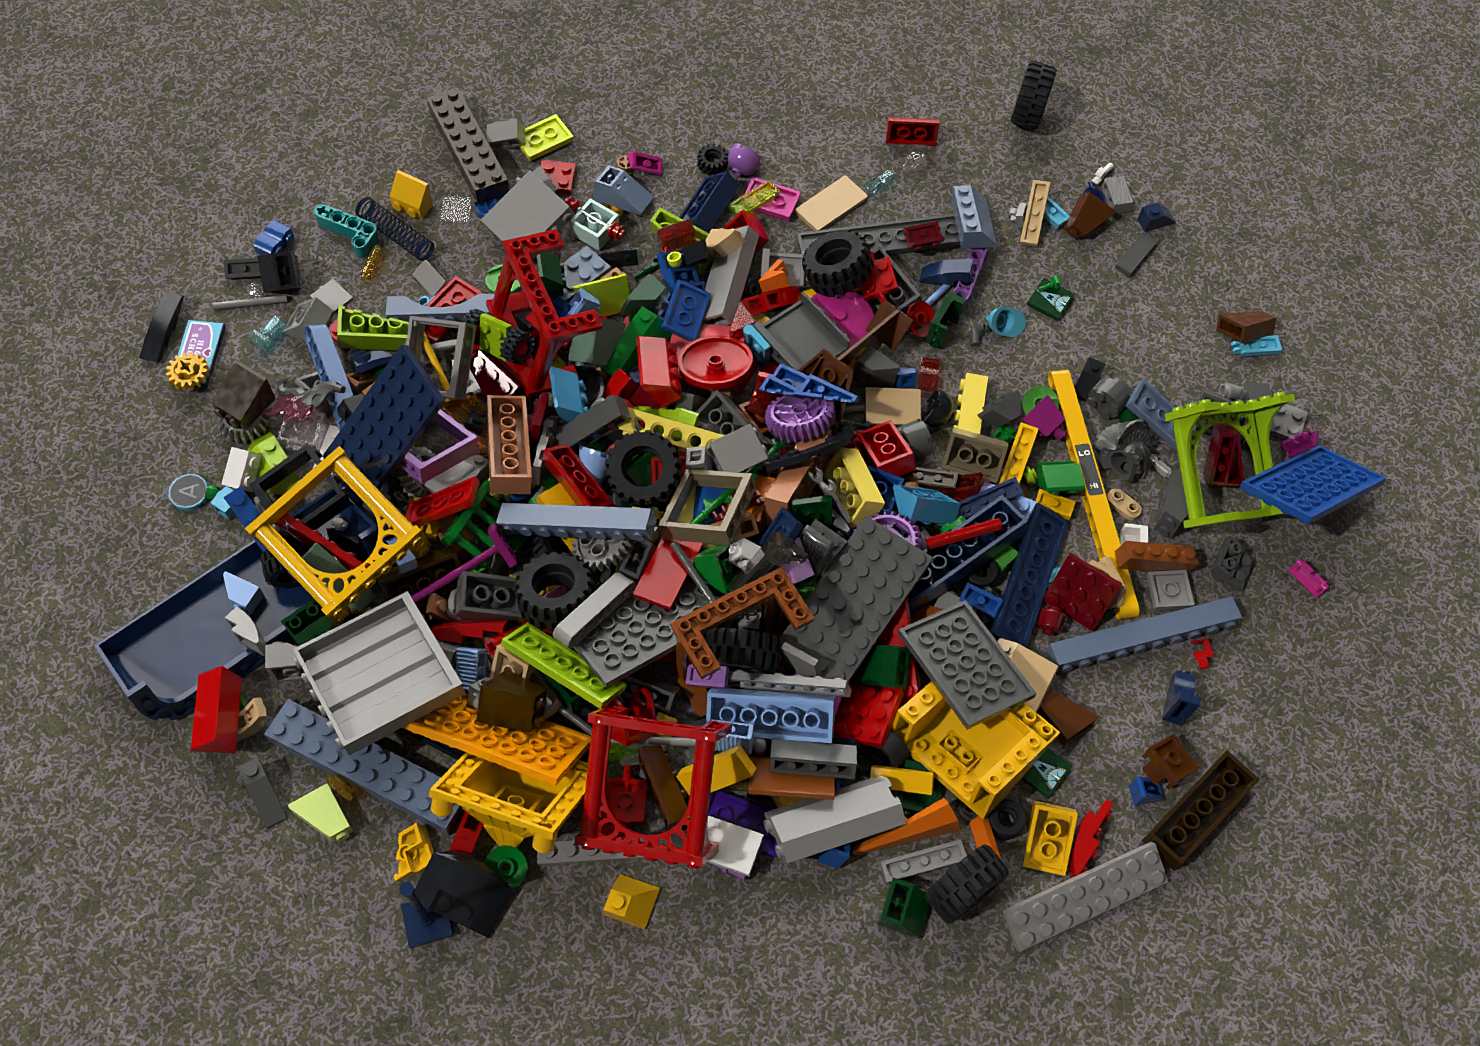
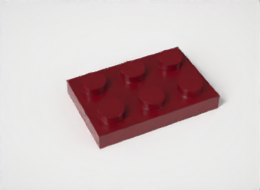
(537, 420)

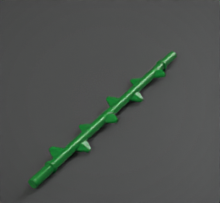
(726, 496)

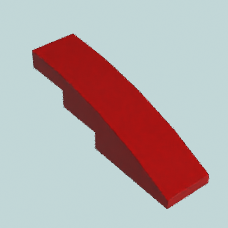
(459, 630)

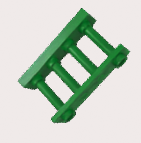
(463, 521)

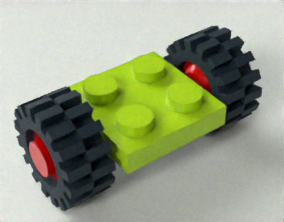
(499, 338)

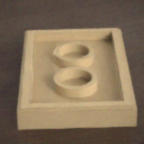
(892, 404)

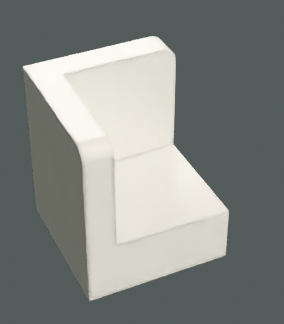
(1134, 532)

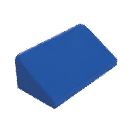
(981, 600)

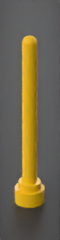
(436, 365)

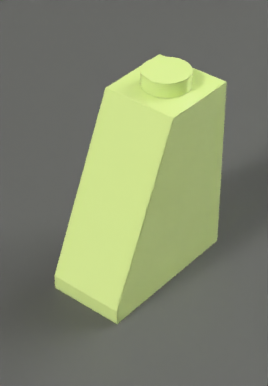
(323, 813)

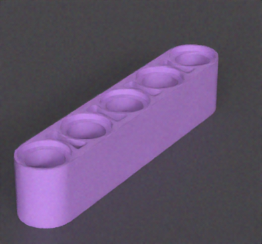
(963, 288)

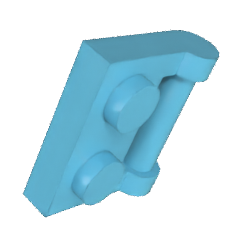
(757, 344)

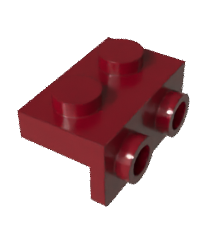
(923, 235)

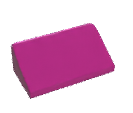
(645, 163)

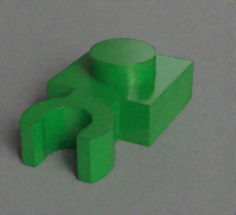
(1005, 433)

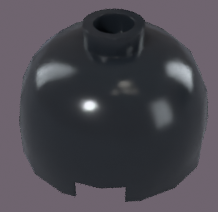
(939, 409)

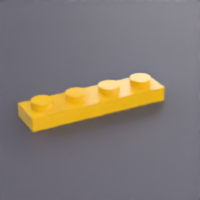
(1019, 452)

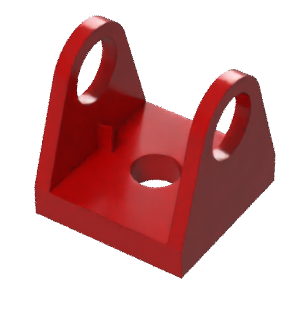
(630, 736)

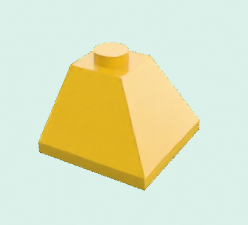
(631, 901)

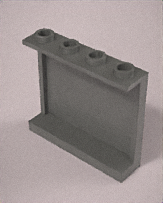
(802, 333)

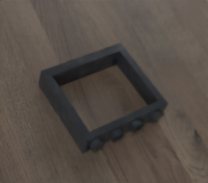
(285, 468)

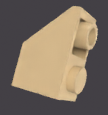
(723, 241)

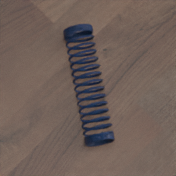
(370, 211)

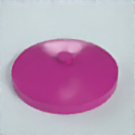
(849, 313)

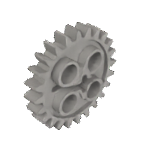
(598, 552)

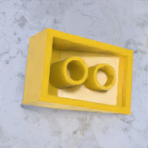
(1049, 837)

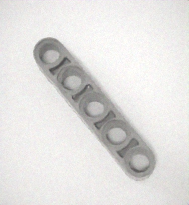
(594, 610)

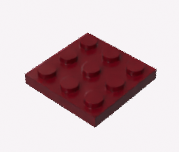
(1082, 591)

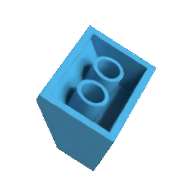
(568, 394)
(925, 505)

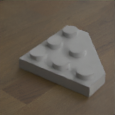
(539, 470)

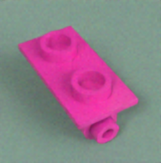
(1308, 578)

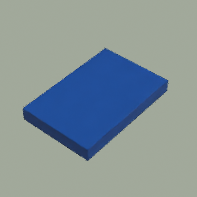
(686, 311)

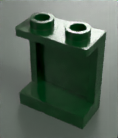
(949, 310)
(885, 667)
(916, 802)

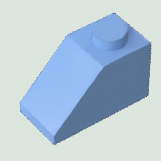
(242, 593)

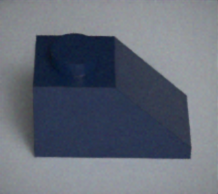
(1155, 217)

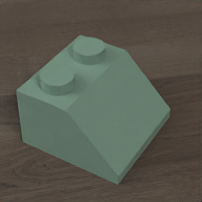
(646, 294)

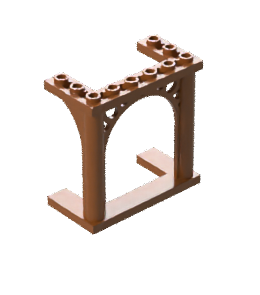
(771, 590)

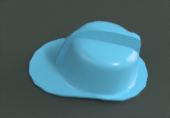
(1006, 321)

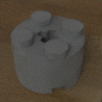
(1109, 397)
(917, 437)

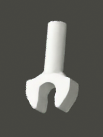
(1101, 172)

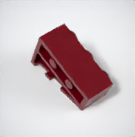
(493, 376)
(1224, 457)

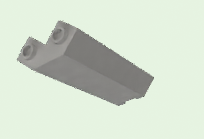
(826, 823)

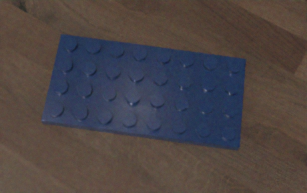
(388, 419)

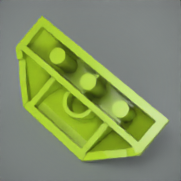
(272, 455)

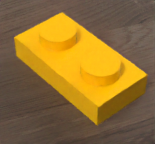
(1059, 505)

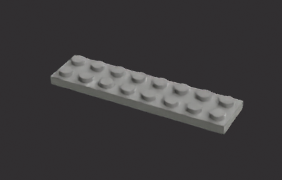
(1085, 896)

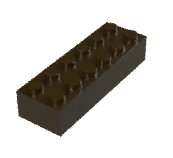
(1201, 809)

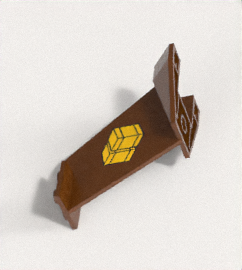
(886, 327)

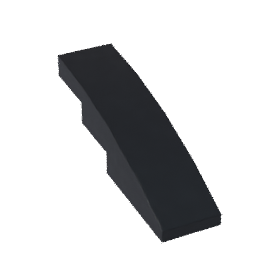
(160, 327)

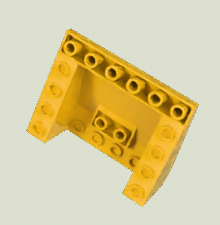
(976, 762)

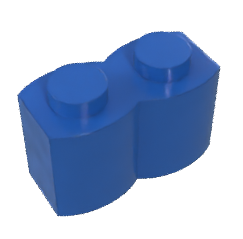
(273, 239)

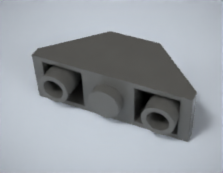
(1002, 409)

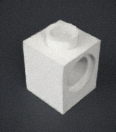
(742, 552)

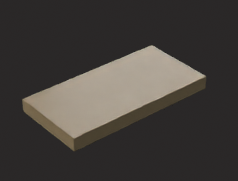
(831, 204)

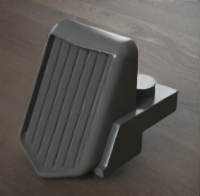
(821, 546)

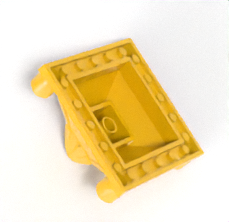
(510, 801)

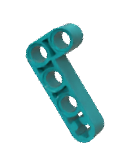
(363, 232)

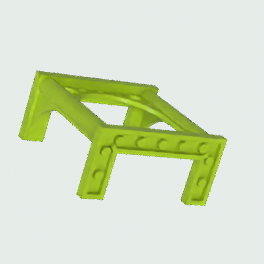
(1258, 418)

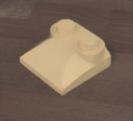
(506, 660)

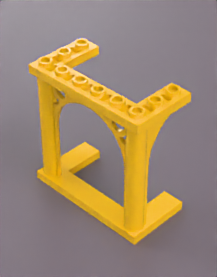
(333, 603)

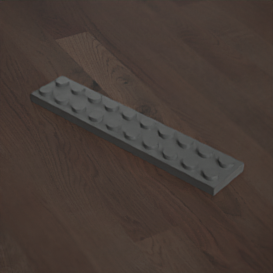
(890, 234)

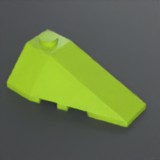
(679, 414)

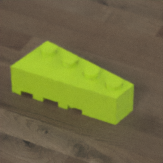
(664, 218)
(368, 331)

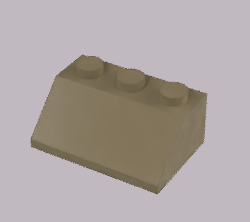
(975, 453)

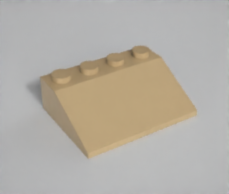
(1035, 669)

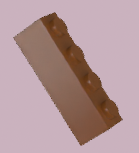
(1155, 557)

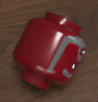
(1051, 620)

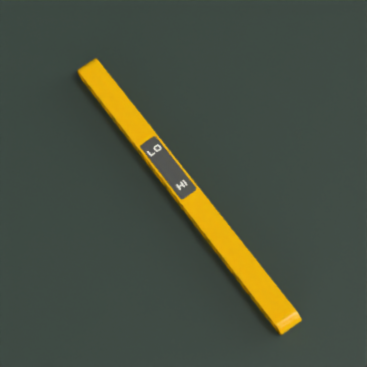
(1093, 495)

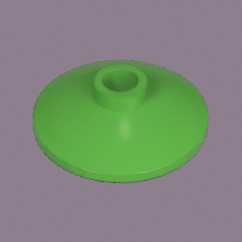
(1035, 395)

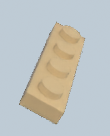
(1035, 213)

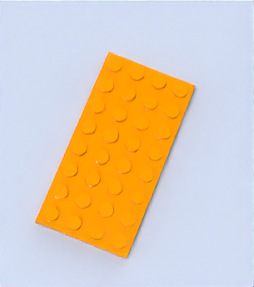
(541, 754)

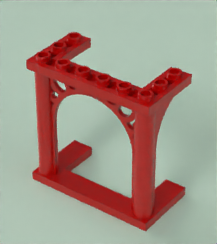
(553, 330)
(596, 834)

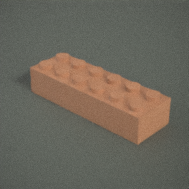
(508, 445)
(794, 480)

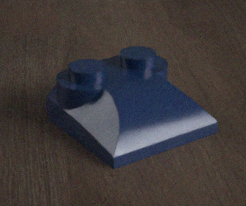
(365, 360)

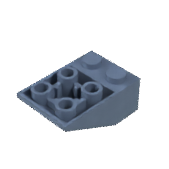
(621, 190)

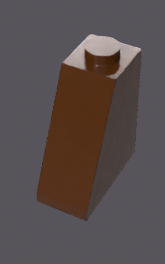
(1087, 215)
(1246, 325)
(1065, 716)

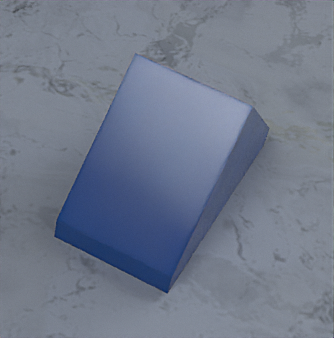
(1145, 791)

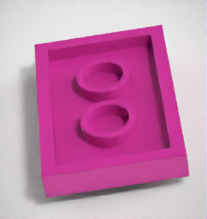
(781, 205)

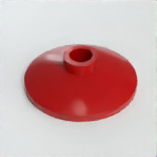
(922, 315)

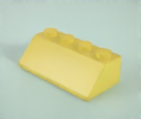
(853, 485)

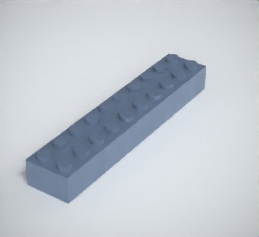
(369, 769)

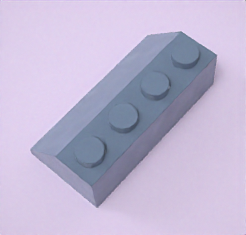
(972, 218)

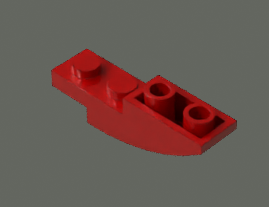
(772, 300)
(1085, 840)

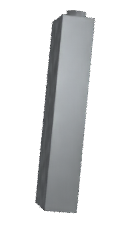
(728, 280)

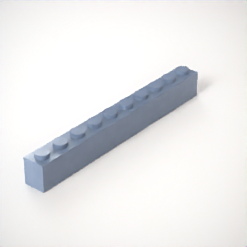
(1144, 634)

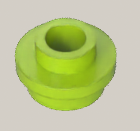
(1030, 475)

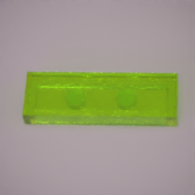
(755, 198)

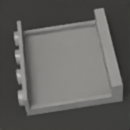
(527, 210)

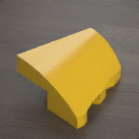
(413, 851)

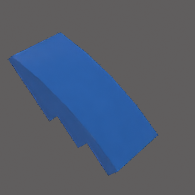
(671, 275)

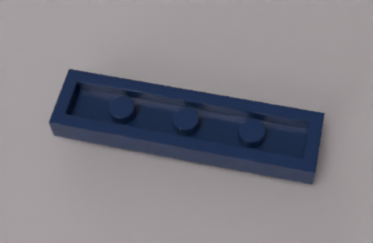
(1009, 489)

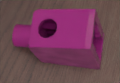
(1046, 418)

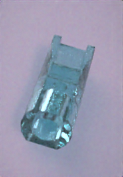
(880, 181)

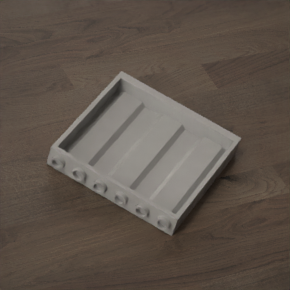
(377, 673)

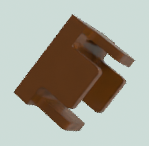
(1169, 761)

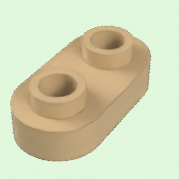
(1123, 503)

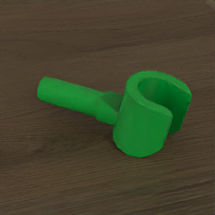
(1055, 283)

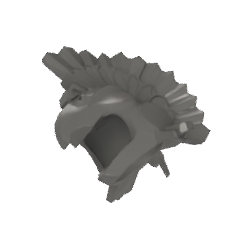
(1126, 443)

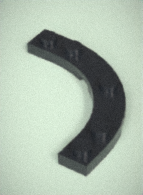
(842, 438)

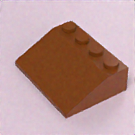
(785, 784)

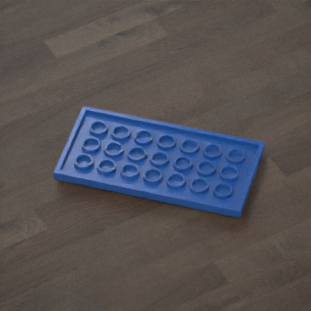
(1312, 484)

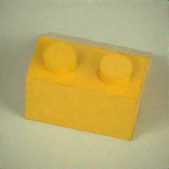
(410, 195)

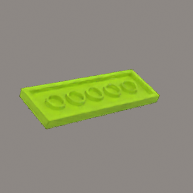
(560, 664)

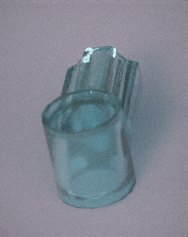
(265, 337)

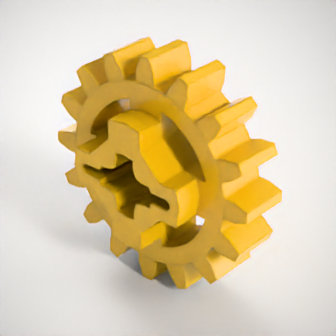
(196, 371)

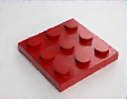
(868, 714)

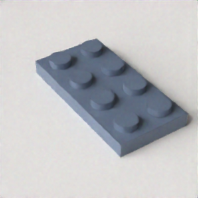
(1152, 407)

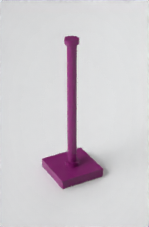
(500, 546)

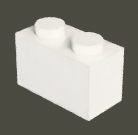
(241, 469)

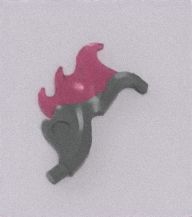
(297, 401)

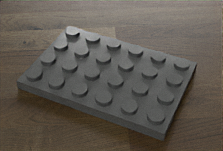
(966, 664)

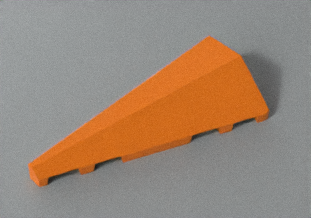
(930, 822)

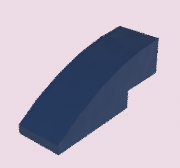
(948, 272)

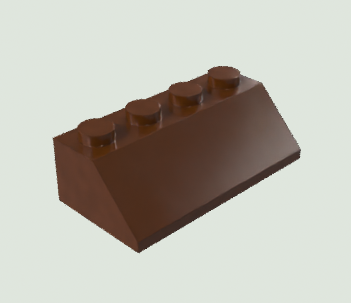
(663, 784)

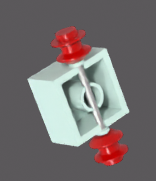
(594, 223)

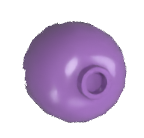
(743, 161)

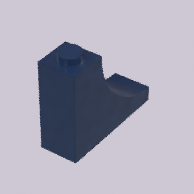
(1180, 698)

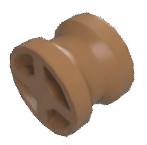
(623, 163)

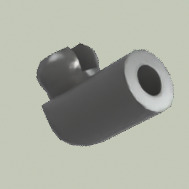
(977, 331)

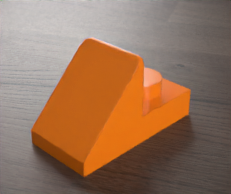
(775, 277)

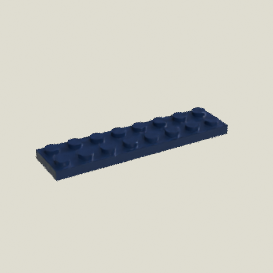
(1029, 577)

